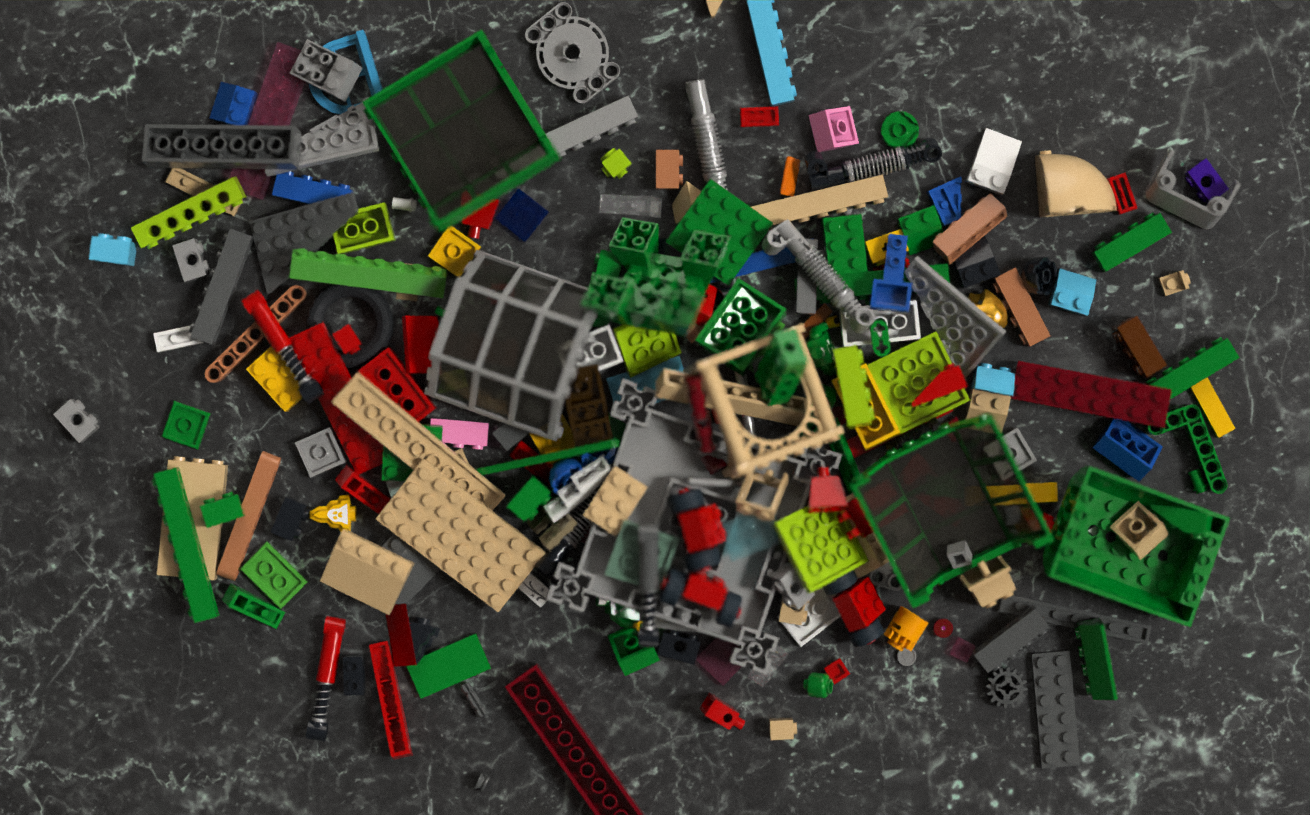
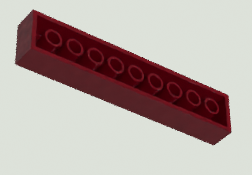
(571, 744)

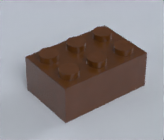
(1138, 347)

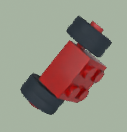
(700, 527)
(704, 590)
(858, 607)

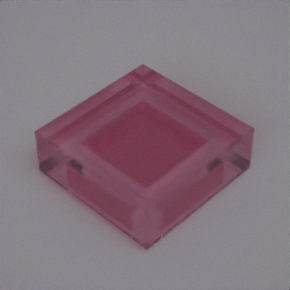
(962, 649)

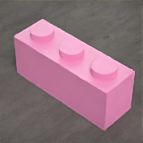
(463, 433)

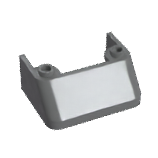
(1161, 194)

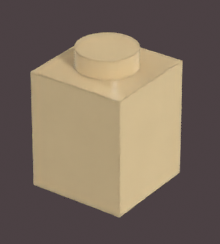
(782, 728)

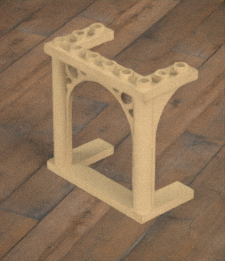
(739, 457)

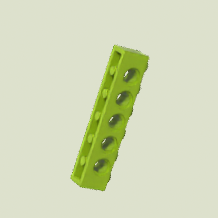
(143, 230)

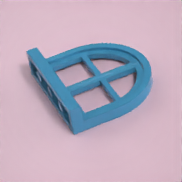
(369, 70)

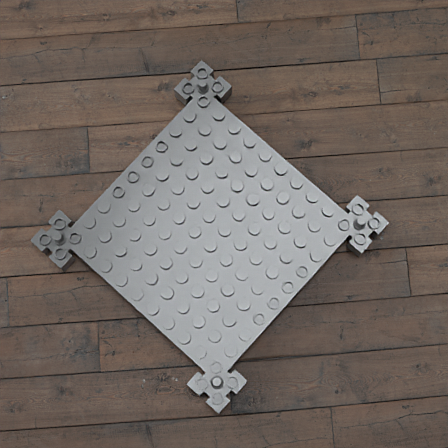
(662, 456)

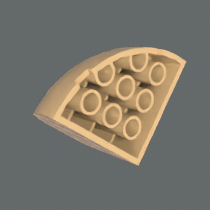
(1071, 186)

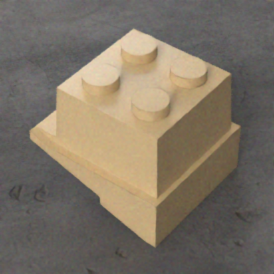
(989, 581)

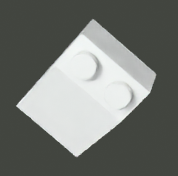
(994, 162)

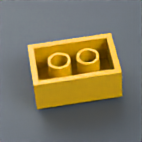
(276, 379)

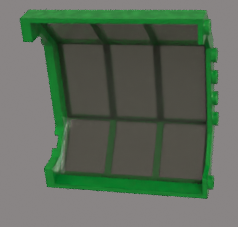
(461, 131)
(948, 491)

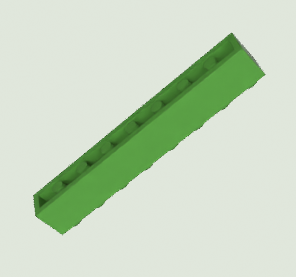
(368, 273)

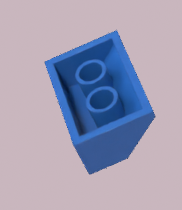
(1128, 448)

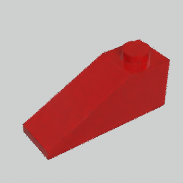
(944, 383)
(362, 489)

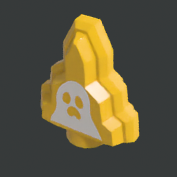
(336, 514)

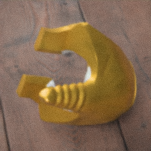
(990, 306)

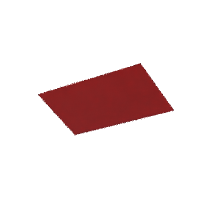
(400, 636)

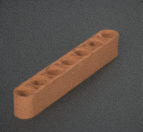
(247, 338)
(252, 506)

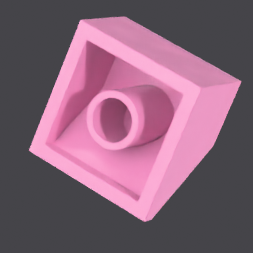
(833, 129)

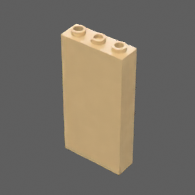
(201, 483)

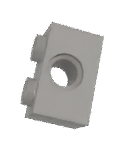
(182, 253)
(66, 417)
(783, 579)

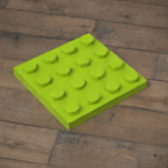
(906, 374)
(819, 547)

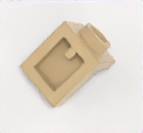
(1174, 282)

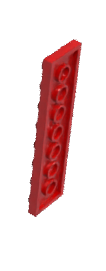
(325, 364)

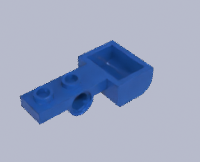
(892, 292)

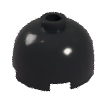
(1039, 275)

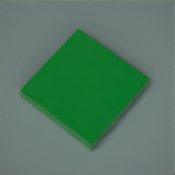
(186, 425)

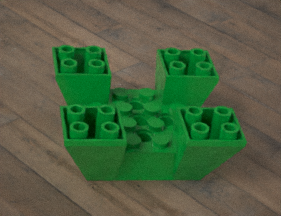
(657, 288)

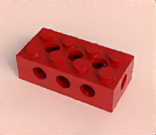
(410, 387)

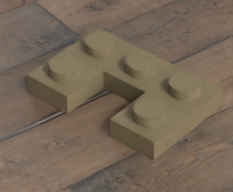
(556, 532)

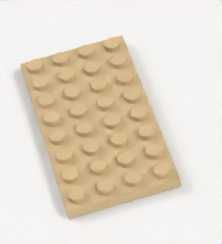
(460, 535)

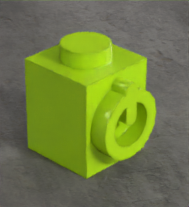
(615, 163)

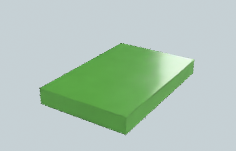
(274, 575)

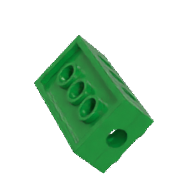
(781, 367)

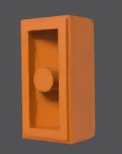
(790, 177)

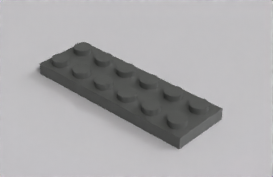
(1055, 709)

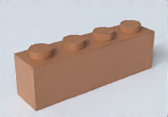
(969, 228)
(1021, 307)

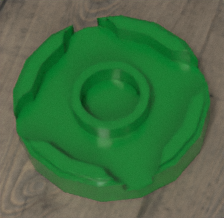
(899, 129)

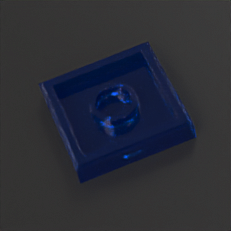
(522, 215)

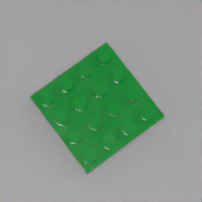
(726, 215)

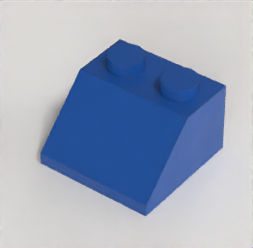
(233, 104)

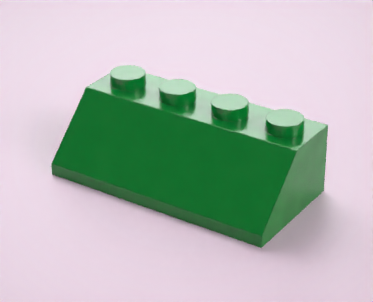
(1096, 659)

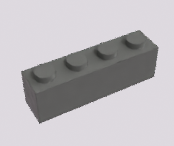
(1010, 639)

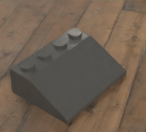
(421, 572)

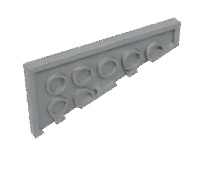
(336, 139)

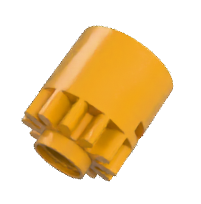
(905, 629)

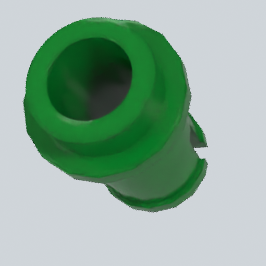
(1197, 481)

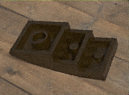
(588, 408)

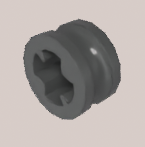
(481, 783)

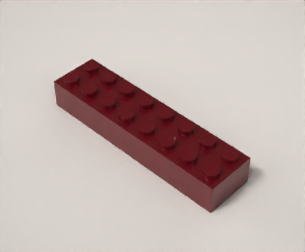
(1091, 394)

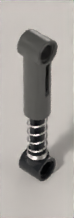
(648, 582)

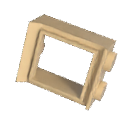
(761, 512)

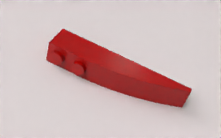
(390, 701)

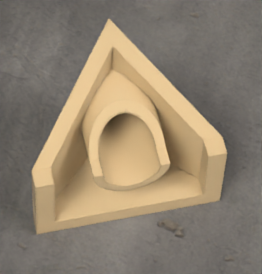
(684, 200)

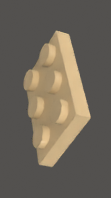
(615, 500)

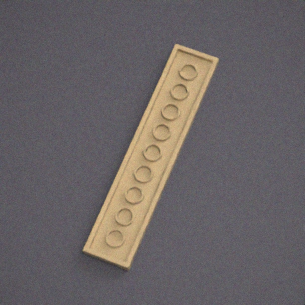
(409, 438)

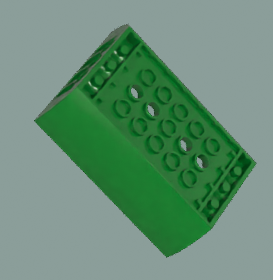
(1110, 569)

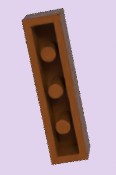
(821, 314)

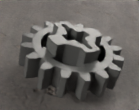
(1006, 679)

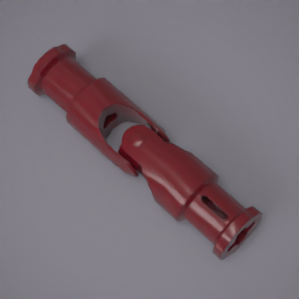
(697, 401)

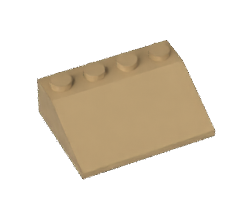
(366, 571)

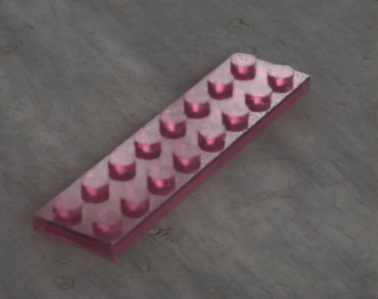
(273, 108)

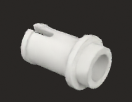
(404, 204)

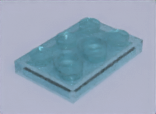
(749, 535)

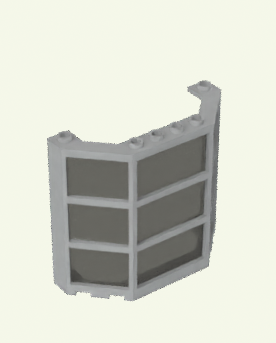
(510, 344)

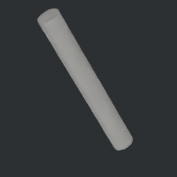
(715, 482)

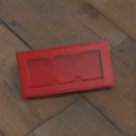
(759, 116)

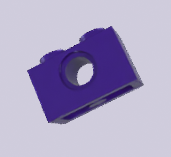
(1216, 184)

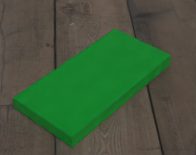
(449, 666)

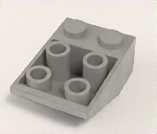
(326, 70)

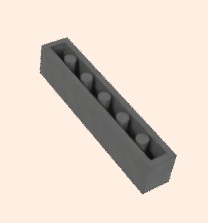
(222, 287)

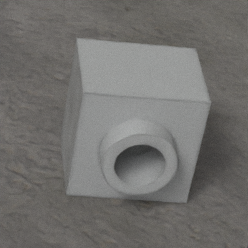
(959, 554)

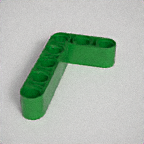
(1196, 442)

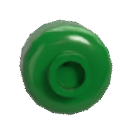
(818, 685)

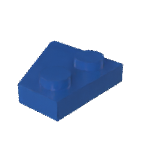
(947, 201)

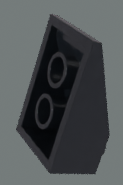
(976, 264)

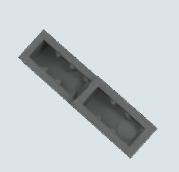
(805, 289)

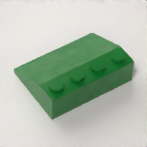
(740, 320)

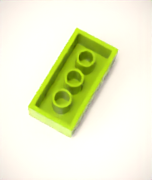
(852, 387)

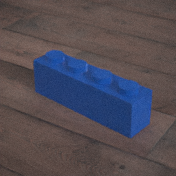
(306, 190)

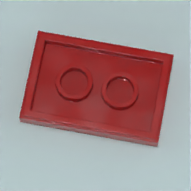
(418, 337)

